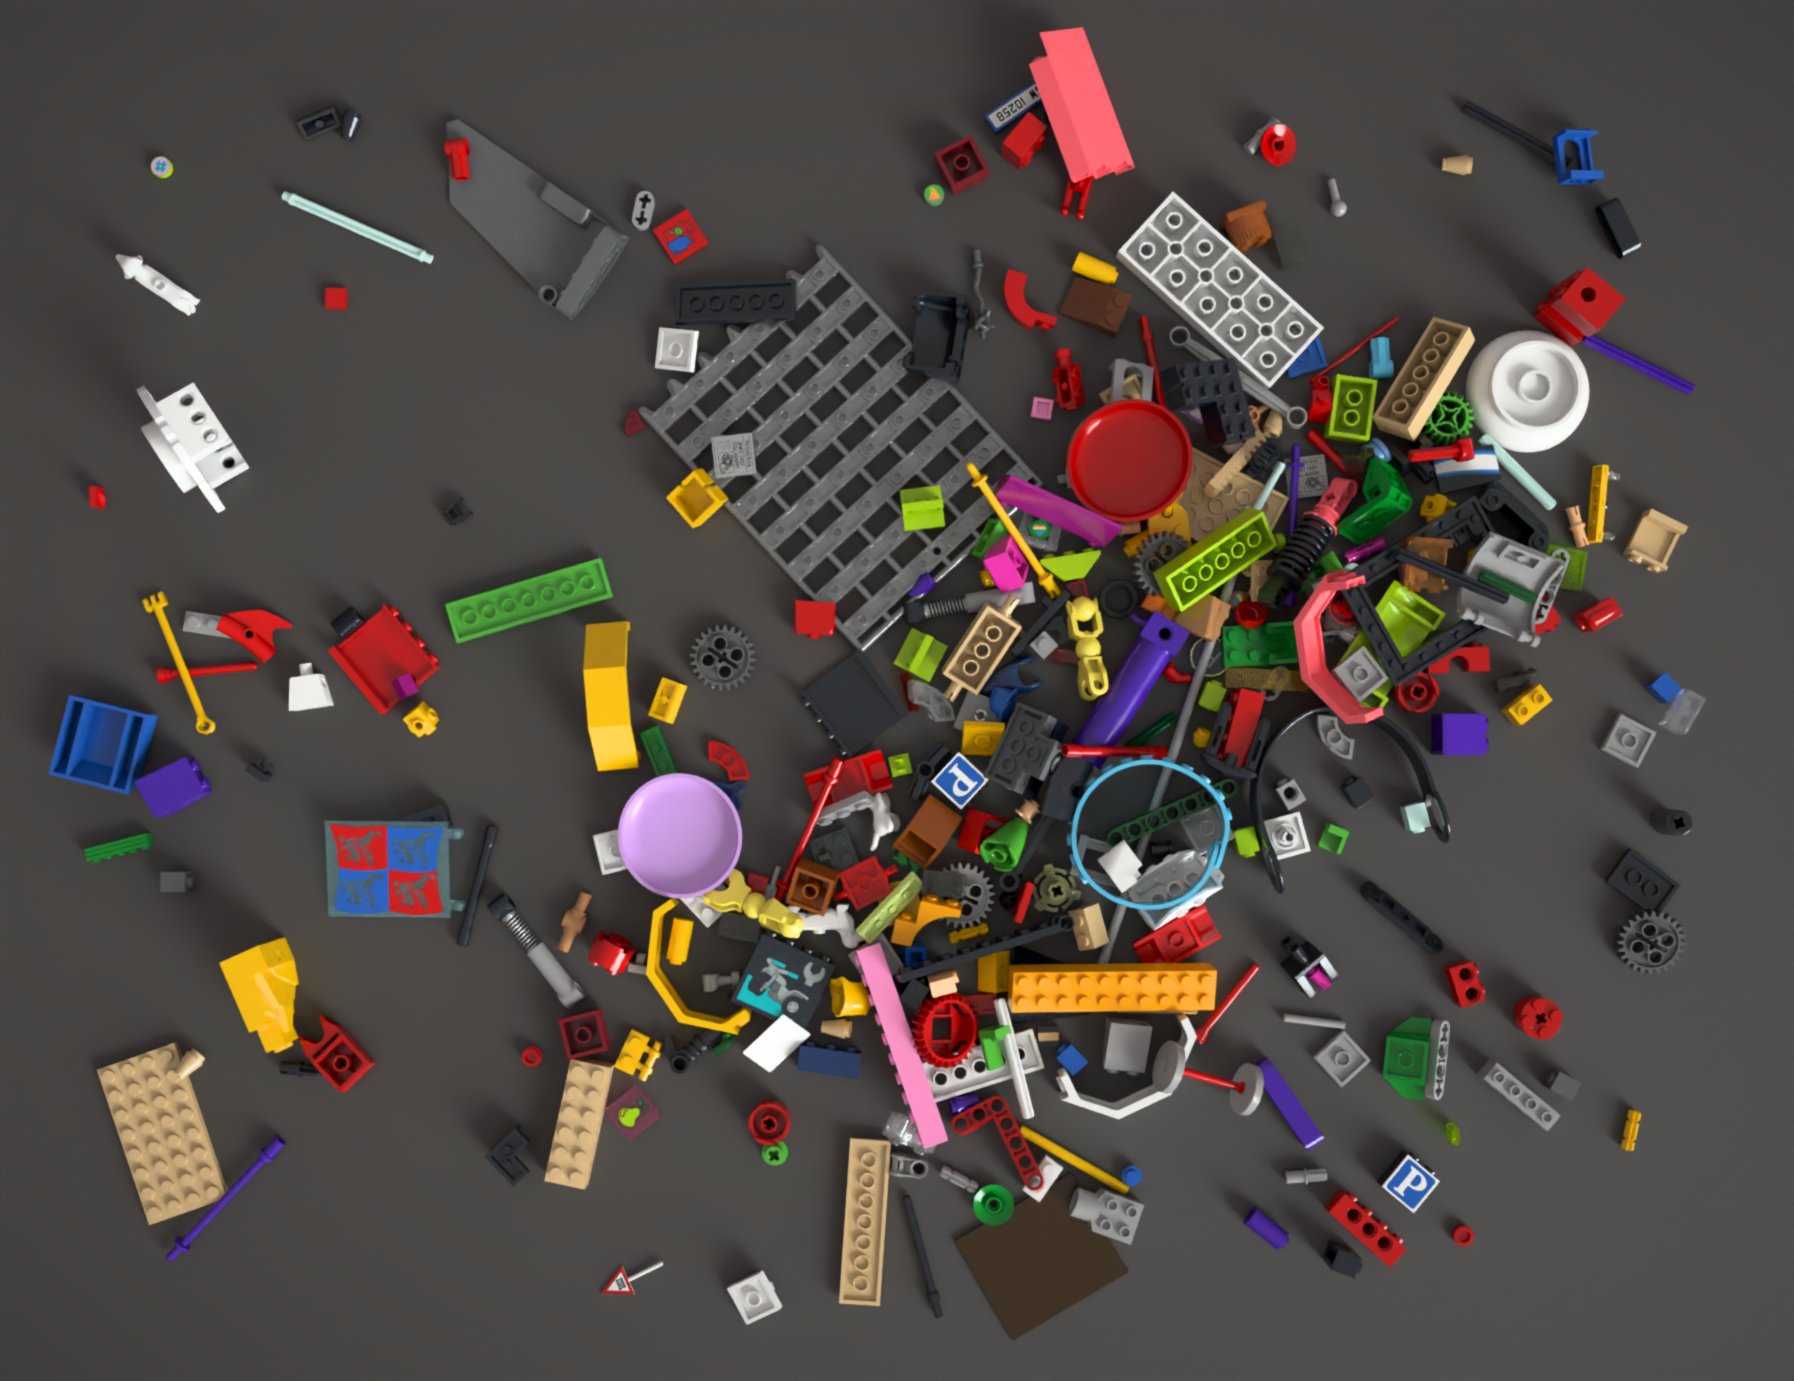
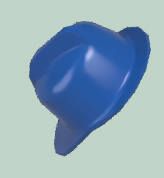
(1002, 703)

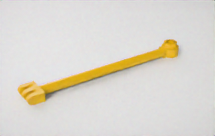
(156, 606)

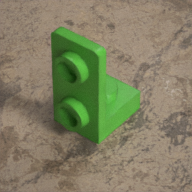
(990, 1045)

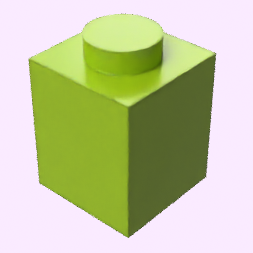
(1211, 696)
(1245, 841)

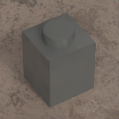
(176, 881)
(1561, 1084)

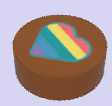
(1236, 598)

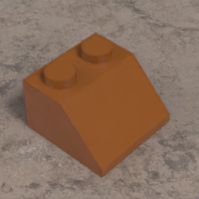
(812, 886)

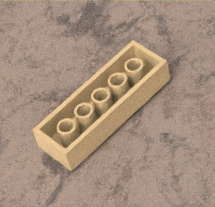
(1423, 378)
(579, 1122)

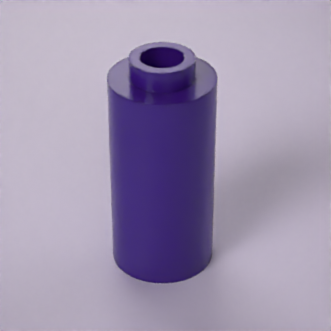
(1266, 1228)

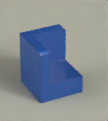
(1663, 688)

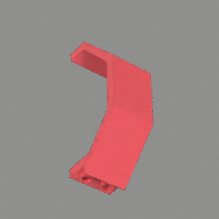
(1312, 653)

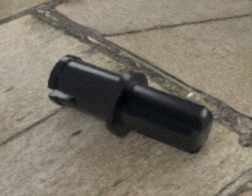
(298, 1069)

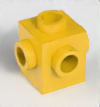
(1435, 506)
(421, 719)

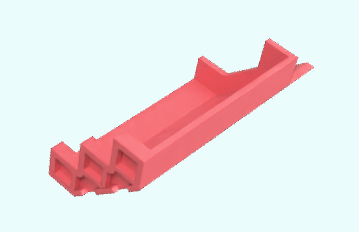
(1079, 106)

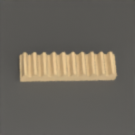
(1234, 465)

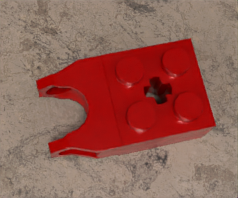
(330, 1052)

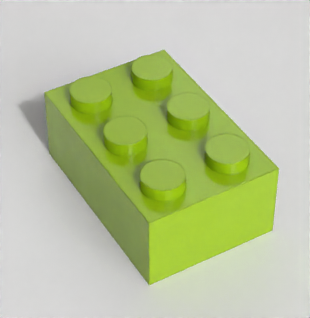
(1351, 409)

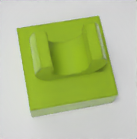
(900, 765)

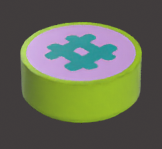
(161, 167)
(1280, 540)

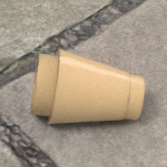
(1459, 164)
(1273, 425)
(839, 1028)
(188, 1064)

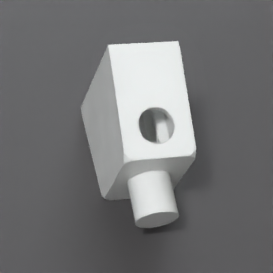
(308, 690)

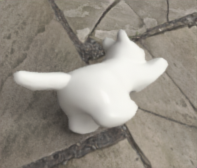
(884, 821)

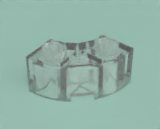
(933, 700)
(901, 1131)

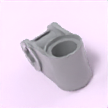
(906, 1165)

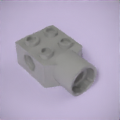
(1107, 1212)

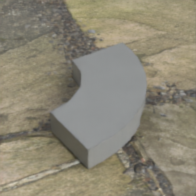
(1332, 736)

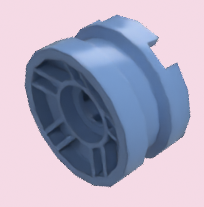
(1379, 449)

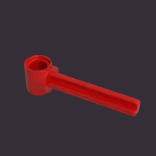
(1460, 450)

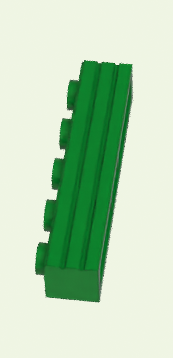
(118, 847)

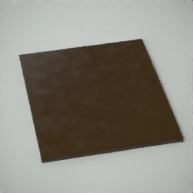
(1040, 1259)

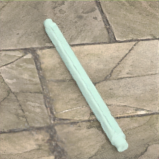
(357, 227)

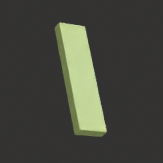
(890, 907)

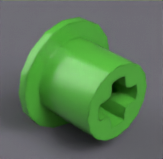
(775, 1153)

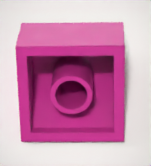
(1006, 564)

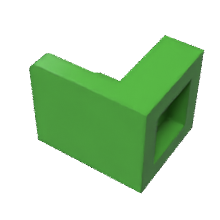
(1333, 838)

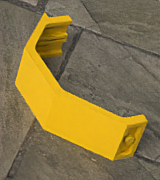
(608, 696)
(670, 996)

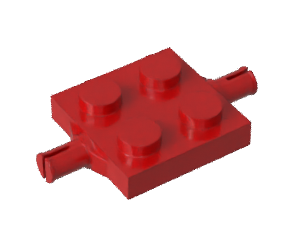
(866, 882)

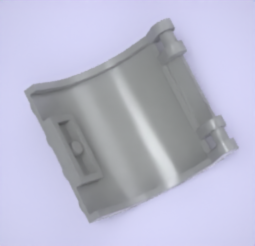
(1519, 565)

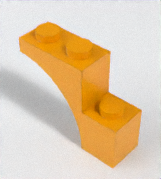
(930, 908)

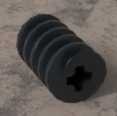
(1671, 822)

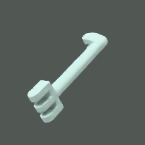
(1277, 469)

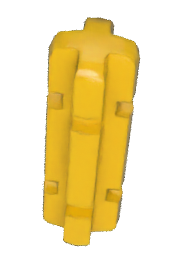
(968, 933)
(1630, 1130)

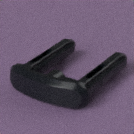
(1228, 766)

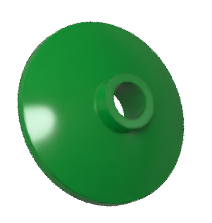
(996, 1214)

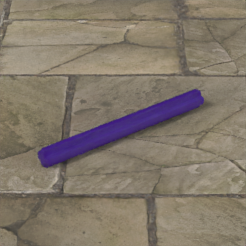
(1638, 364)

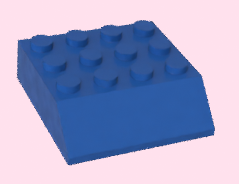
(102, 744)

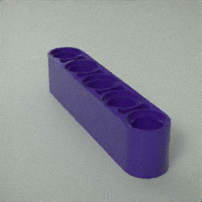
(1289, 1105)

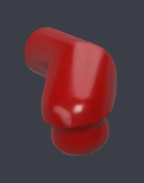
(1174, 676)

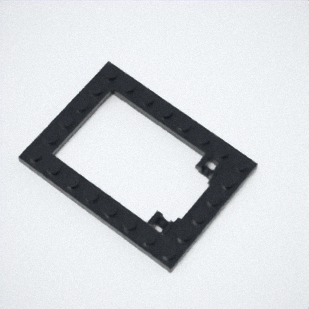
(1474, 525)

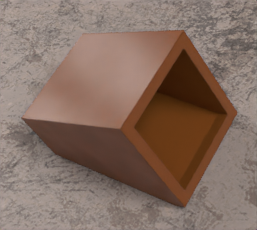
(928, 832)

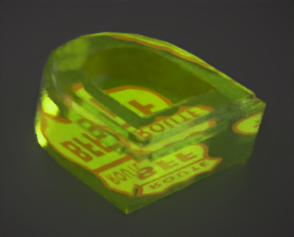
(1453, 1133)

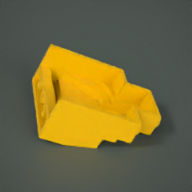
(264, 990)

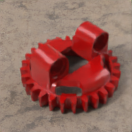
(961, 1027)

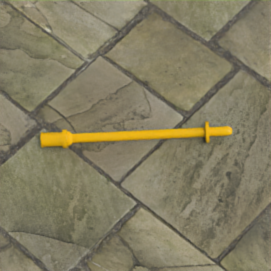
(1045, 578)

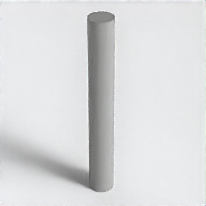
(1314, 1021)

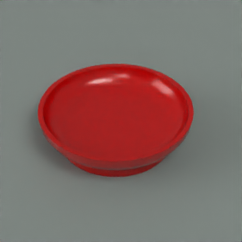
(1129, 460)

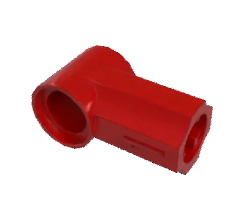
(457, 153)

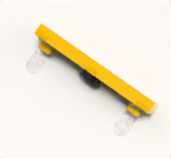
(1599, 504)

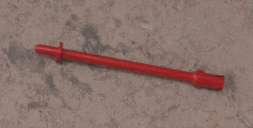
(830, 777)

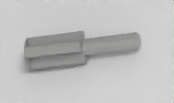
(771, 888)

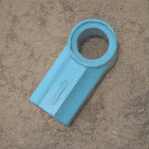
(1380, 363)

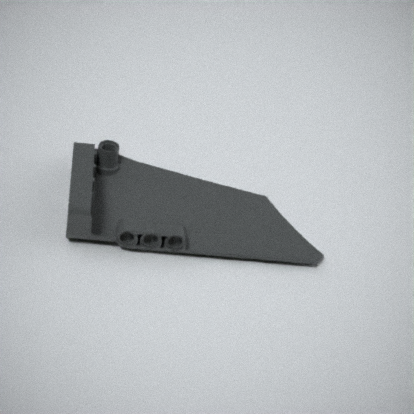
(534, 224)

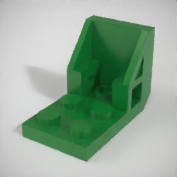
(1380, 509)
(1259, 646)

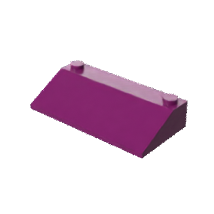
(1056, 510)

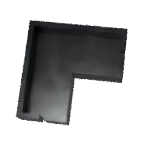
(1218, 394)

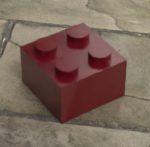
(961, 165)
(584, 1033)

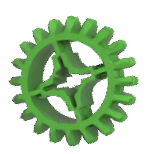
(1450, 424)

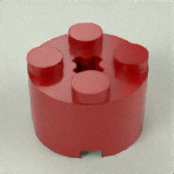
(1421, 701)
(611, 952)
(1548, 1021)
(758, 1125)

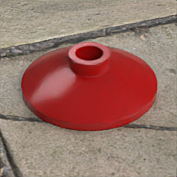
(1284, 141)

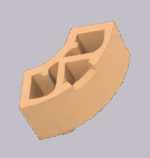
(943, 982)

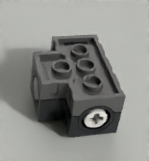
(1027, 751)

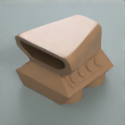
(1204, 617)

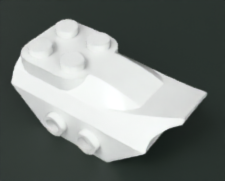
(1171, 879)

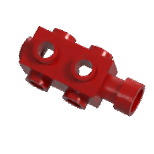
(1068, 382)

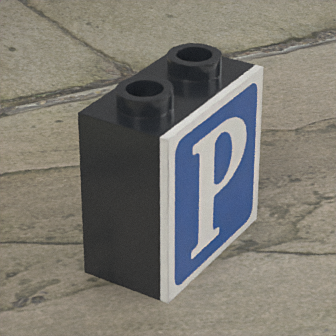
(960, 781)
(1408, 1180)

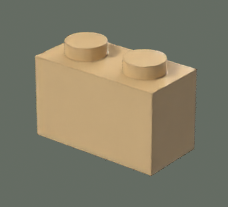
(1089, 927)

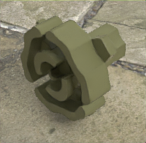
(1066, 893)

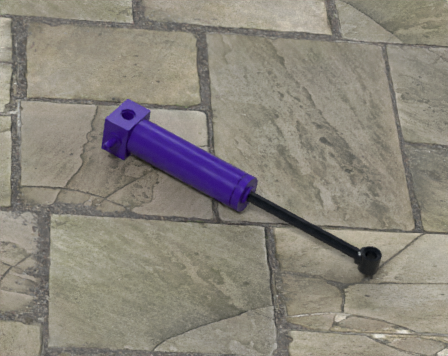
(1116, 706)

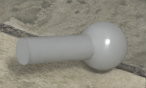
(1338, 207)

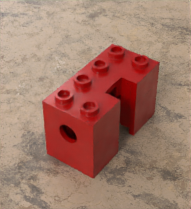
(1578, 306)

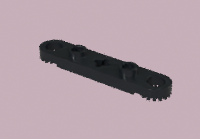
(1401, 918)

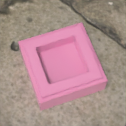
(1042, 408)

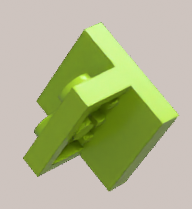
(922, 508)
(920, 654)

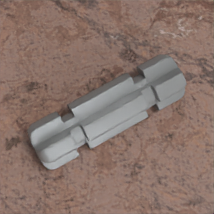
(959, 1179)

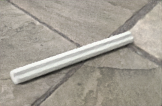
(1014, 1060)

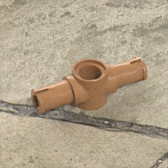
(574, 921)

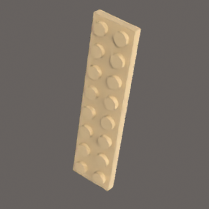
(865, 1221)

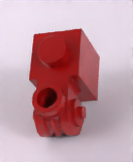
(1321, 400)

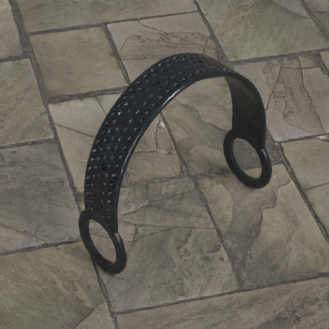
(1397, 734)

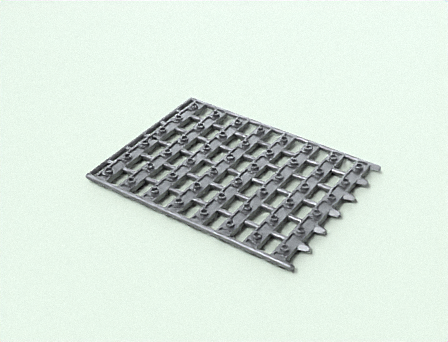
(744, 344)

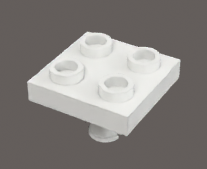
(1287, 835)

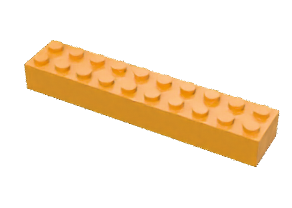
(1111, 987)

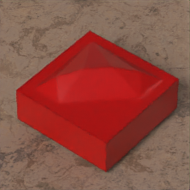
(97, 497)

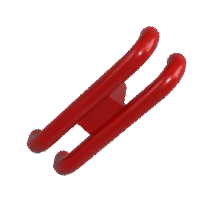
(1082, 186)

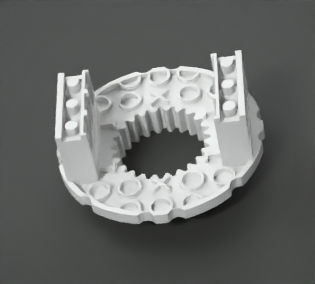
(191, 446)

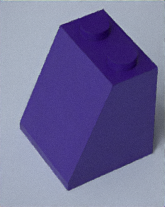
(1459, 734)
(174, 787)

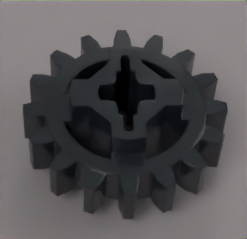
(1264, 459)

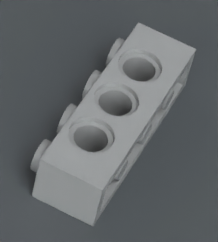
(1518, 1094)

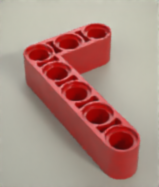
(1008, 1135)

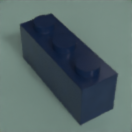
(829, 1059)

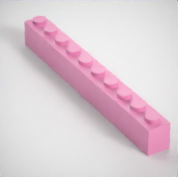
(898, 1037)

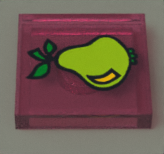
(632, 1112)

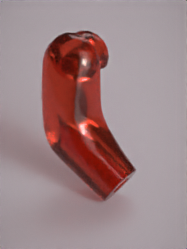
(1064, 655)

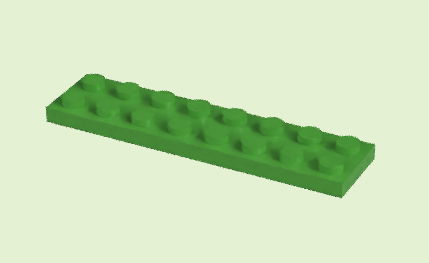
(529, 600)

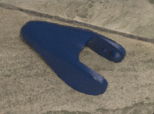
(1009, 678)

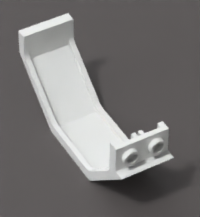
(1132, 1102)

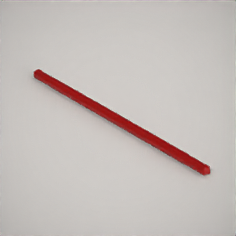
(1355, 349)

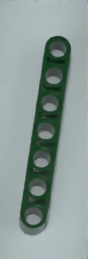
(1162, 818)

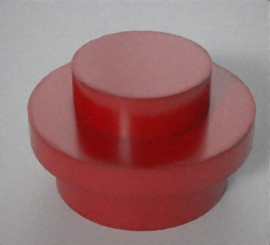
(531, 1056)

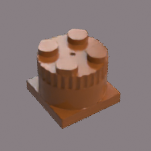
(1247, 226)

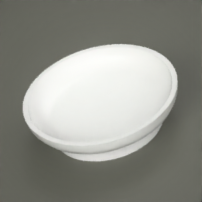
(1527, 390)

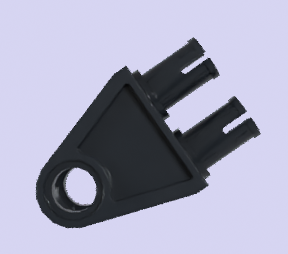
(1421, 469)
(1301, 960)

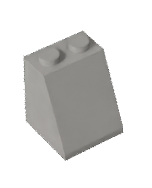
(1126, 1045)

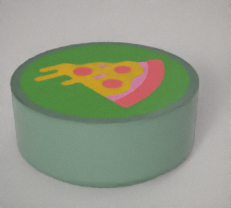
(933, 195)

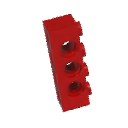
(1389, 1251)

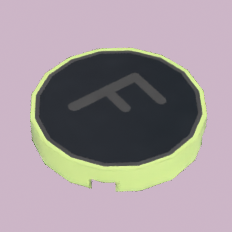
(1215, 663)

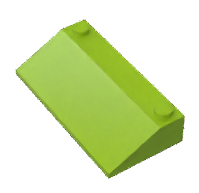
(1408, 623)

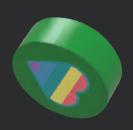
(1039, 529)

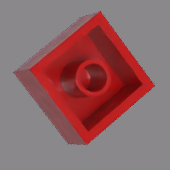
(1024, 141)

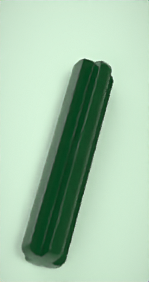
(1507, 586)
(1153, 730)

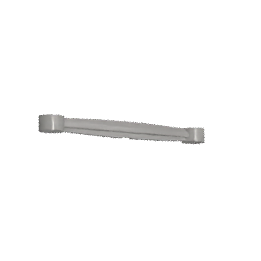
(1248, 384)

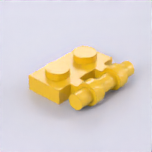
(632, 1052)

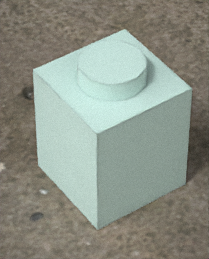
(1415, 817)

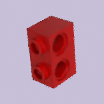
(1460, 985)

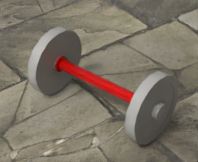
(1244, 1089)

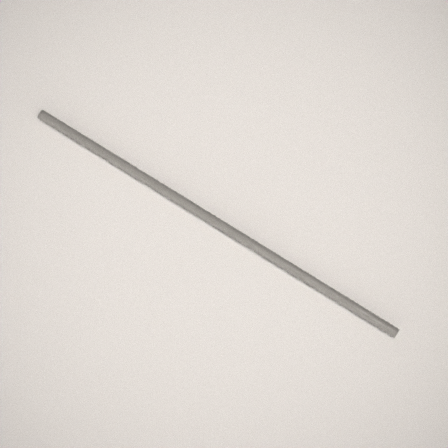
(1166, 771)

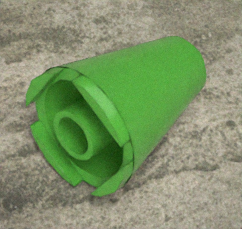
(1005, 845)

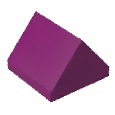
(405, 686)

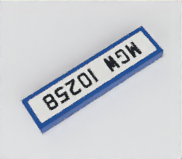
(1013, 108)

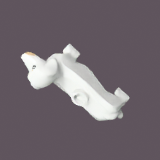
(157, 283)
(832, 920)

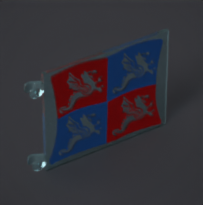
(389, 868)

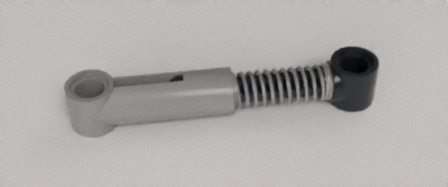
(972, 602)
(567, 990)

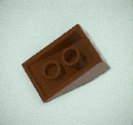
(1096, 305)

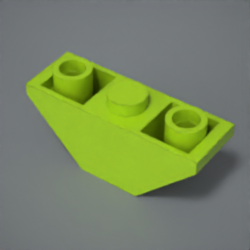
(1070, 565)

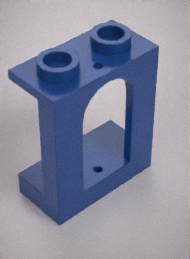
(1581, 138)

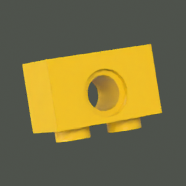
(1526, 705)

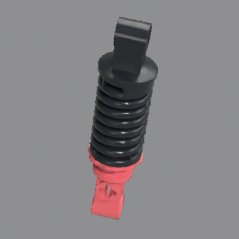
(1306, 544)

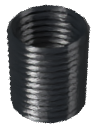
(347, 622)

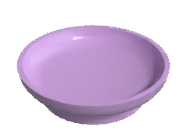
(680, 835)

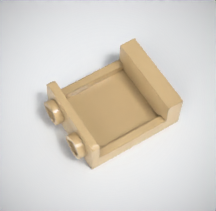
(1654, 540)

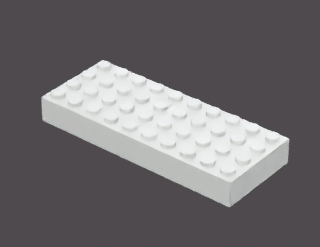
(1219, 291)

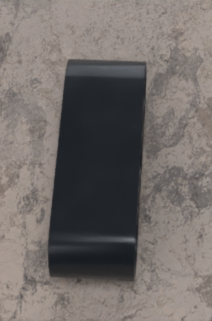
(1618, 228)

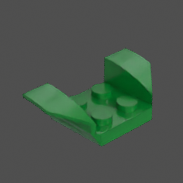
(1407, 1057)

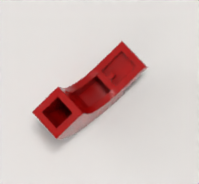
(1017, 306)

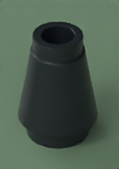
(350, 124)

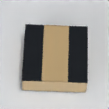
(1048, 1036)

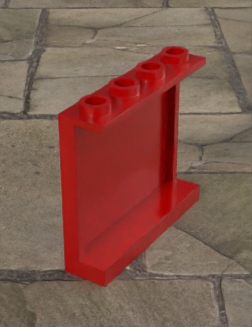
(380, 654)

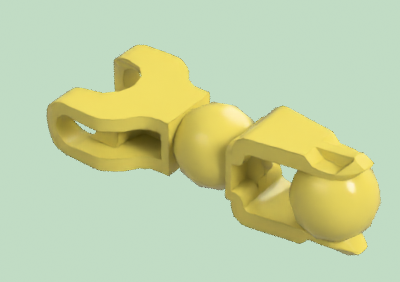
(1090, 667)
(739, 897)

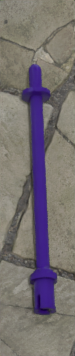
(1290, 601)
(265, 1155)

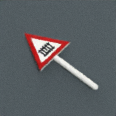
(621, 1283)

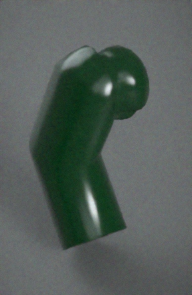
(725, 1043)

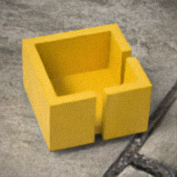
(697, 500)

